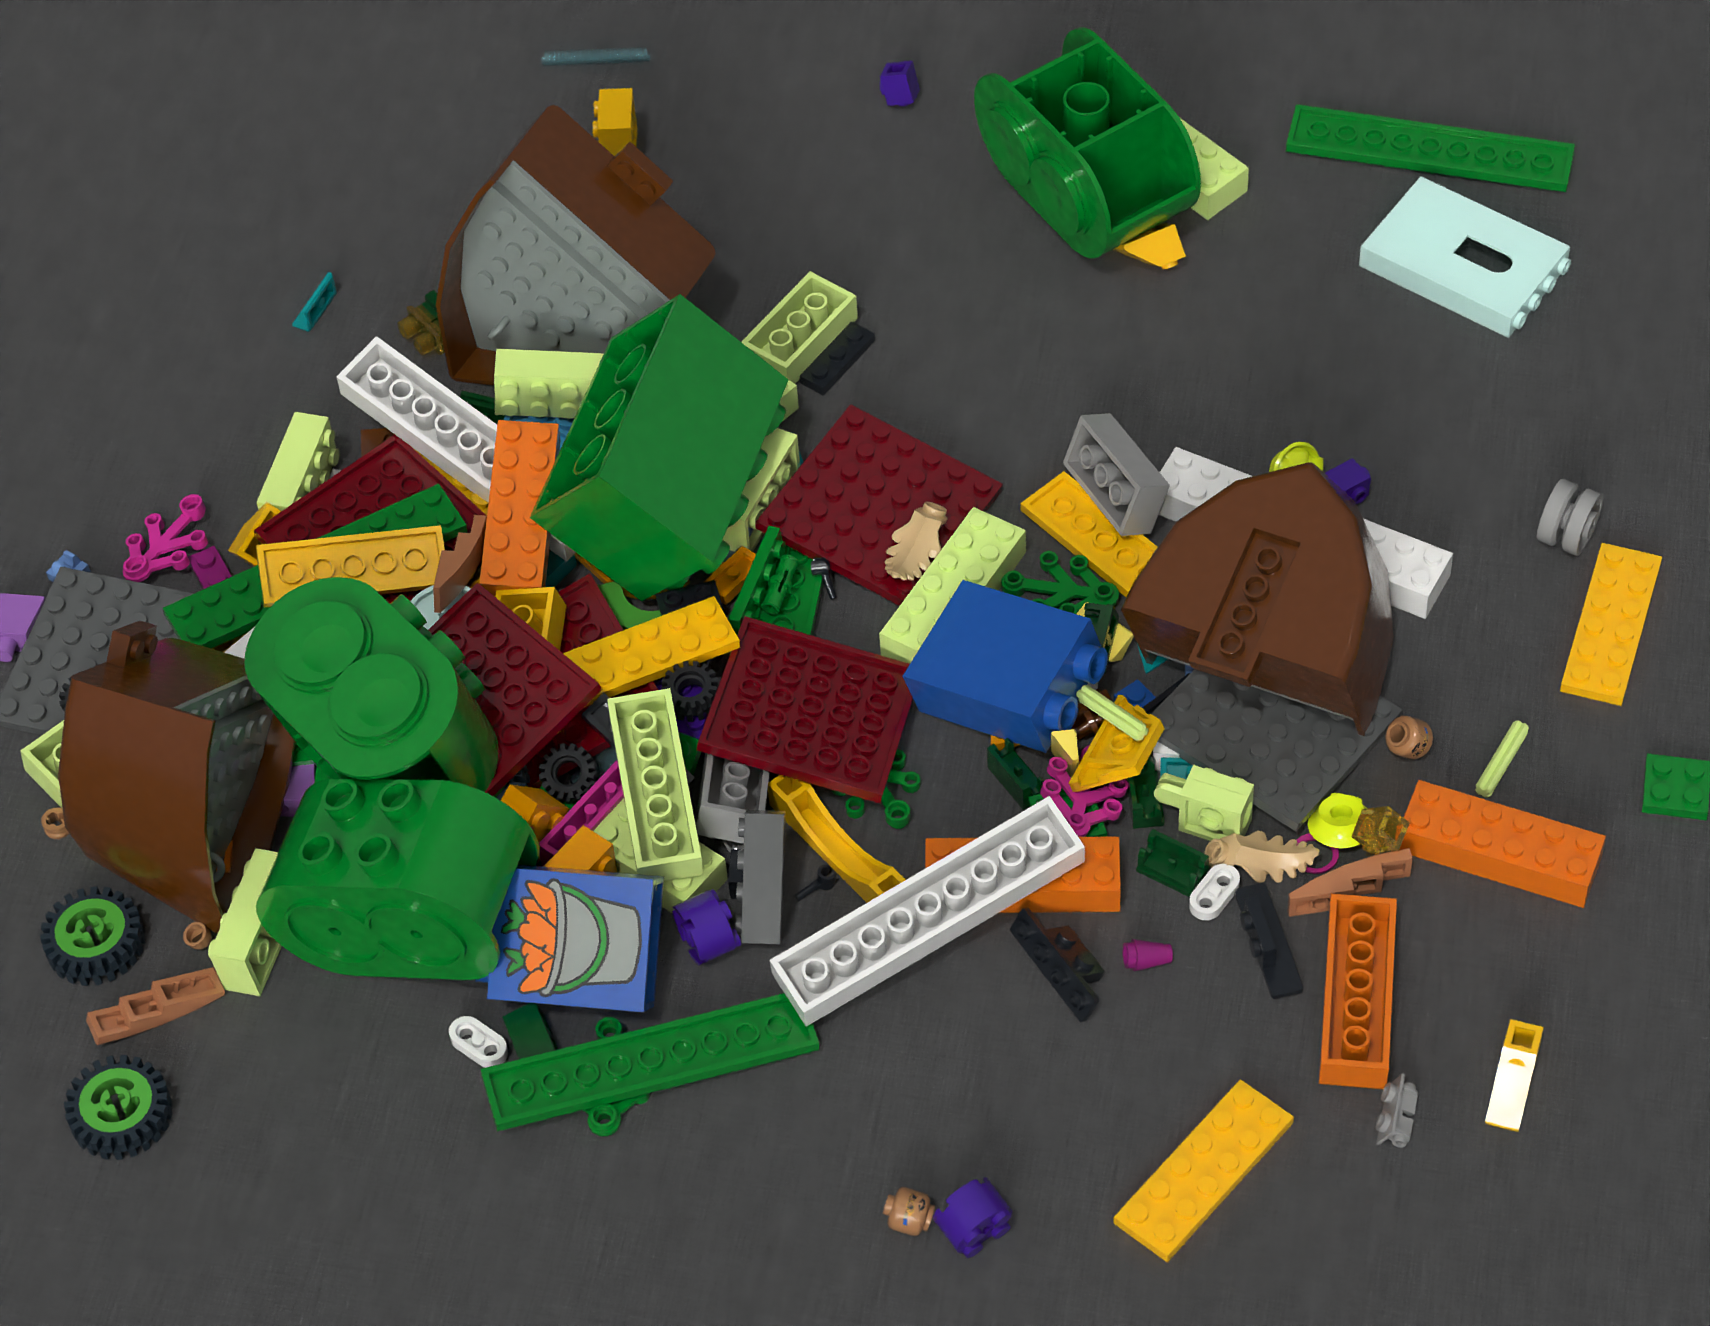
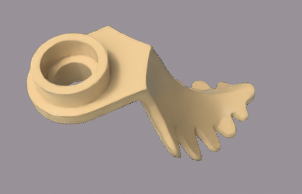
(916, 542)
(1261, 856)

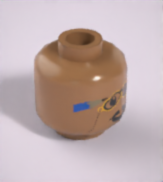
(1409, 737)
(909, 1211)

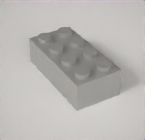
(1116, 474)
(726, 795)

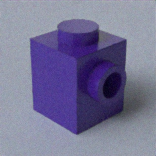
(899, 83)
(1352, 479)

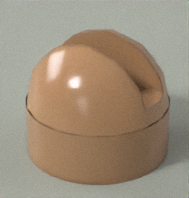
(197, 936)

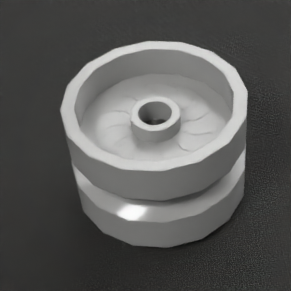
(1570, 517)

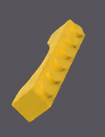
(822, 832)

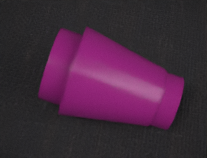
(1145, 954)

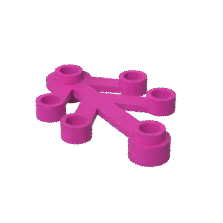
(140, 567)
(1076, 818)

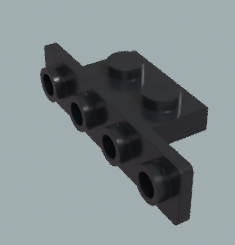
(1268, 940)
(1061, 960)

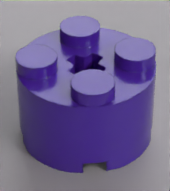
(705, 926)
(974, 1216)

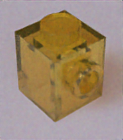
(1380, 830)

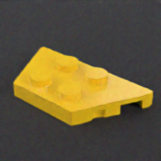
(1114, 753)

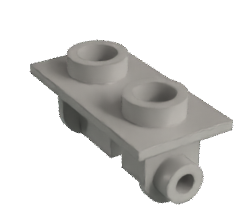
(1397, 1099)

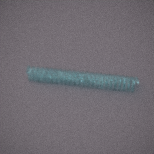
(599, 58)

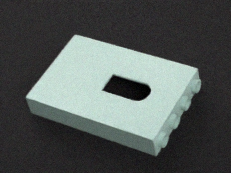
(1418, 249)

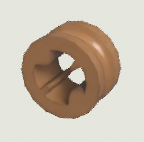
(50, 829)

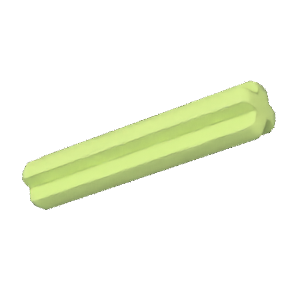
(1112, 712)
(1501, 759)

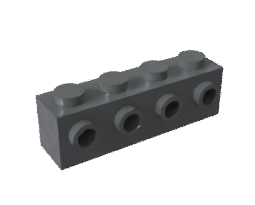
(762, 876)

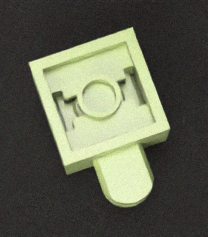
(1208, 802)

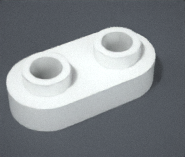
(1212, 894)
(480, 1043)

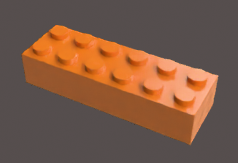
(514, 543)
(1502, 843)
(1086, 888)
(1358, 991)

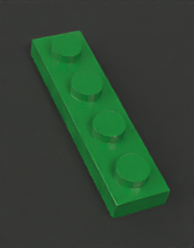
(761, 570)

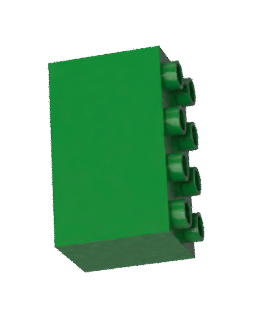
(662, 450)

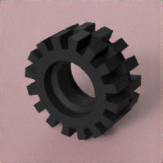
(689, 676)
(565, 755)

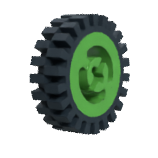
(71, 946)
(94, 1116)

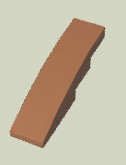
(458, 566)
(1350, 879)
(151, 1008)

